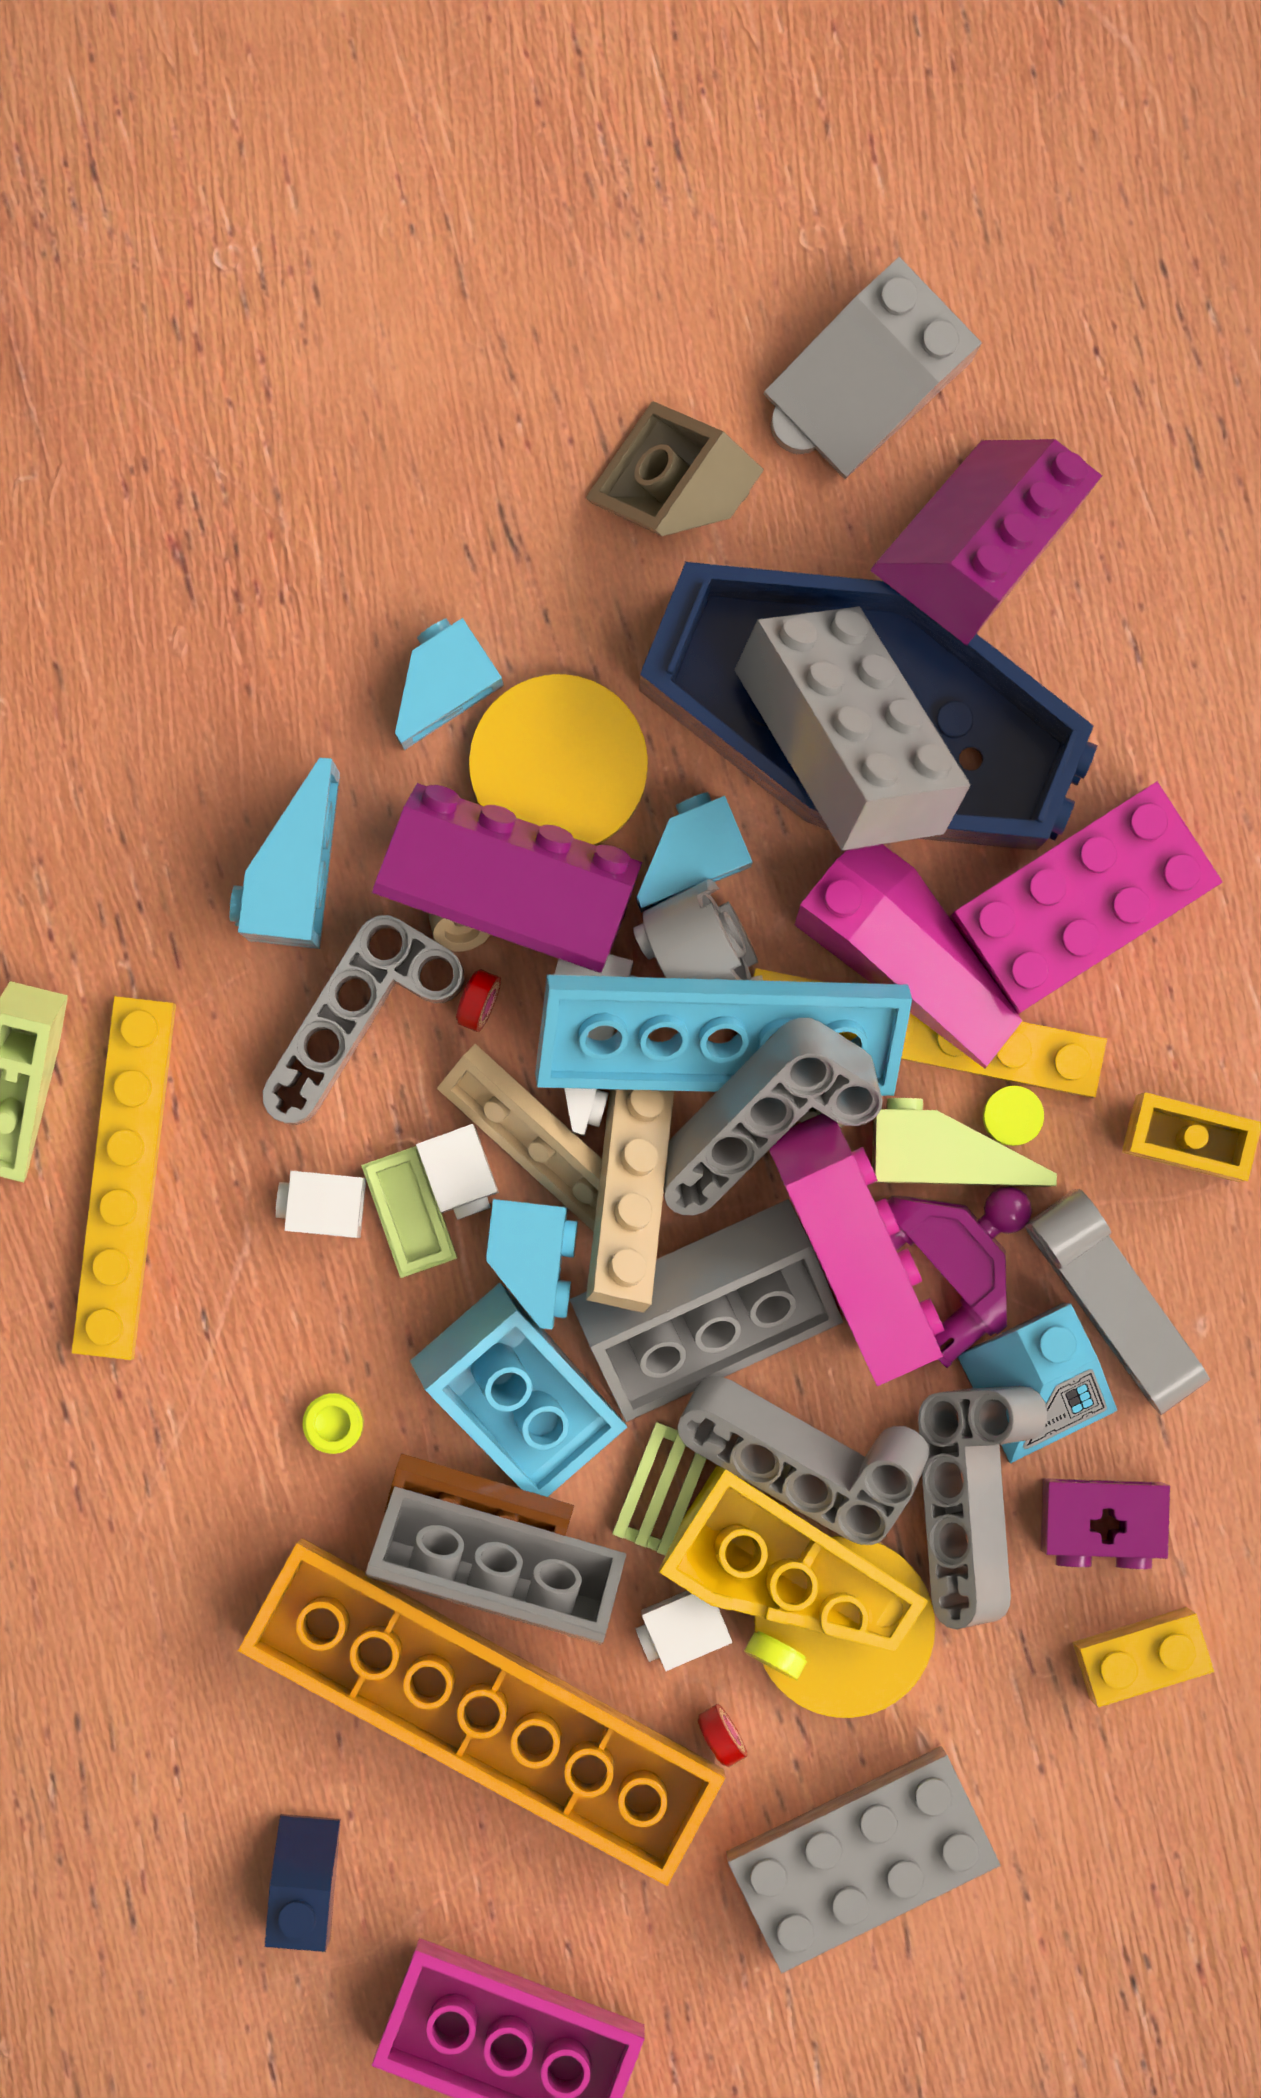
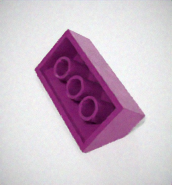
(985, 530)
(508, 876)

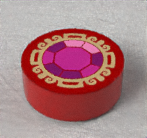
(478, 1000)
(722, 1736)

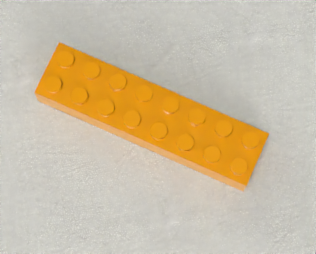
(483, 1711)

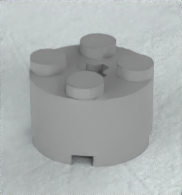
(696, 937)

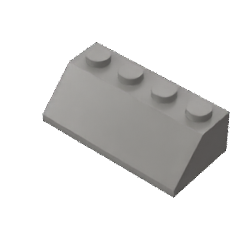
(712, 1311)
(496, 1565)

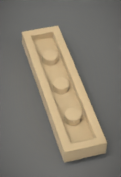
(526, 1131)
(630, 1198)

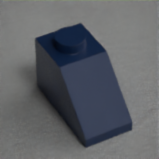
(303, 1883)

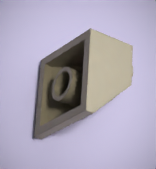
(675, 474)

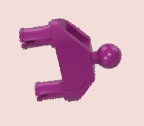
(966, 1256)

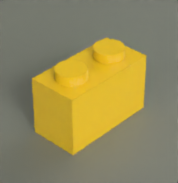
(1192, 1137)
(1143, 1657)

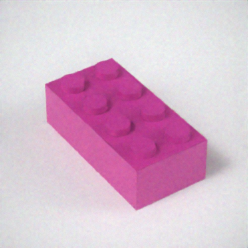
(1086, 898)
(501, 2035)

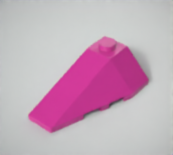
(893, 931)

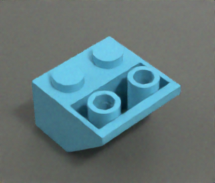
(527, 1256)

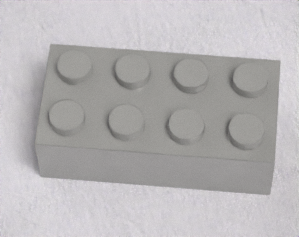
(851, 728)
(862, 1859)

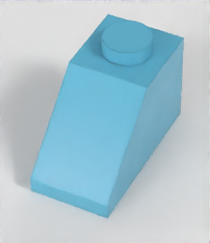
(443, 680)
(694, 847)

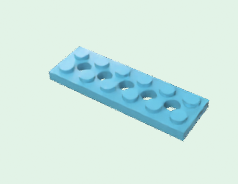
(697, 1010)

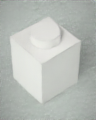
(458, 1171)
(322, 1204)
(681, 1630)

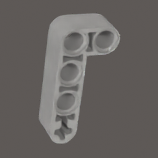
(352, 1025)
(788, 1075)
(1116, 1300)
(802, 1465)
(973, 1577)

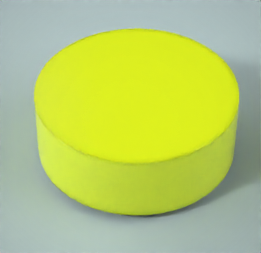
(1013, 1115)
(333, 1423)
(776, 1655)

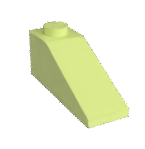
(28, 1051)
(936, 1149)

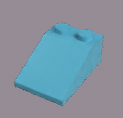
(289, 874)
(517, 1393)

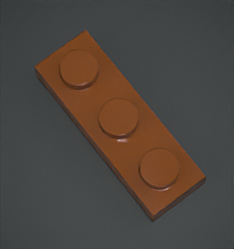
(481, 1494)

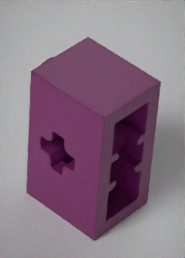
(1137, 1505)

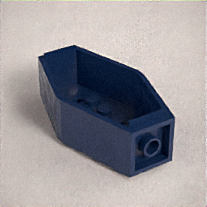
(970, 692)

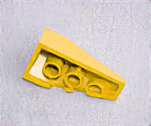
(769, 1563)

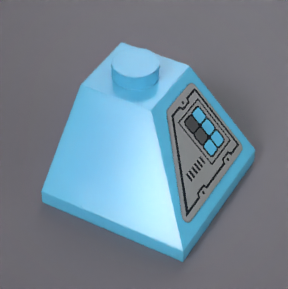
(1054, 1360)

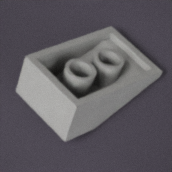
(873, 367)

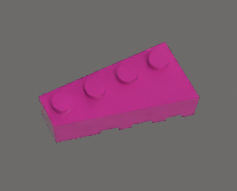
(856, 1248)

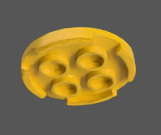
(561, 756)
(852, 1677)

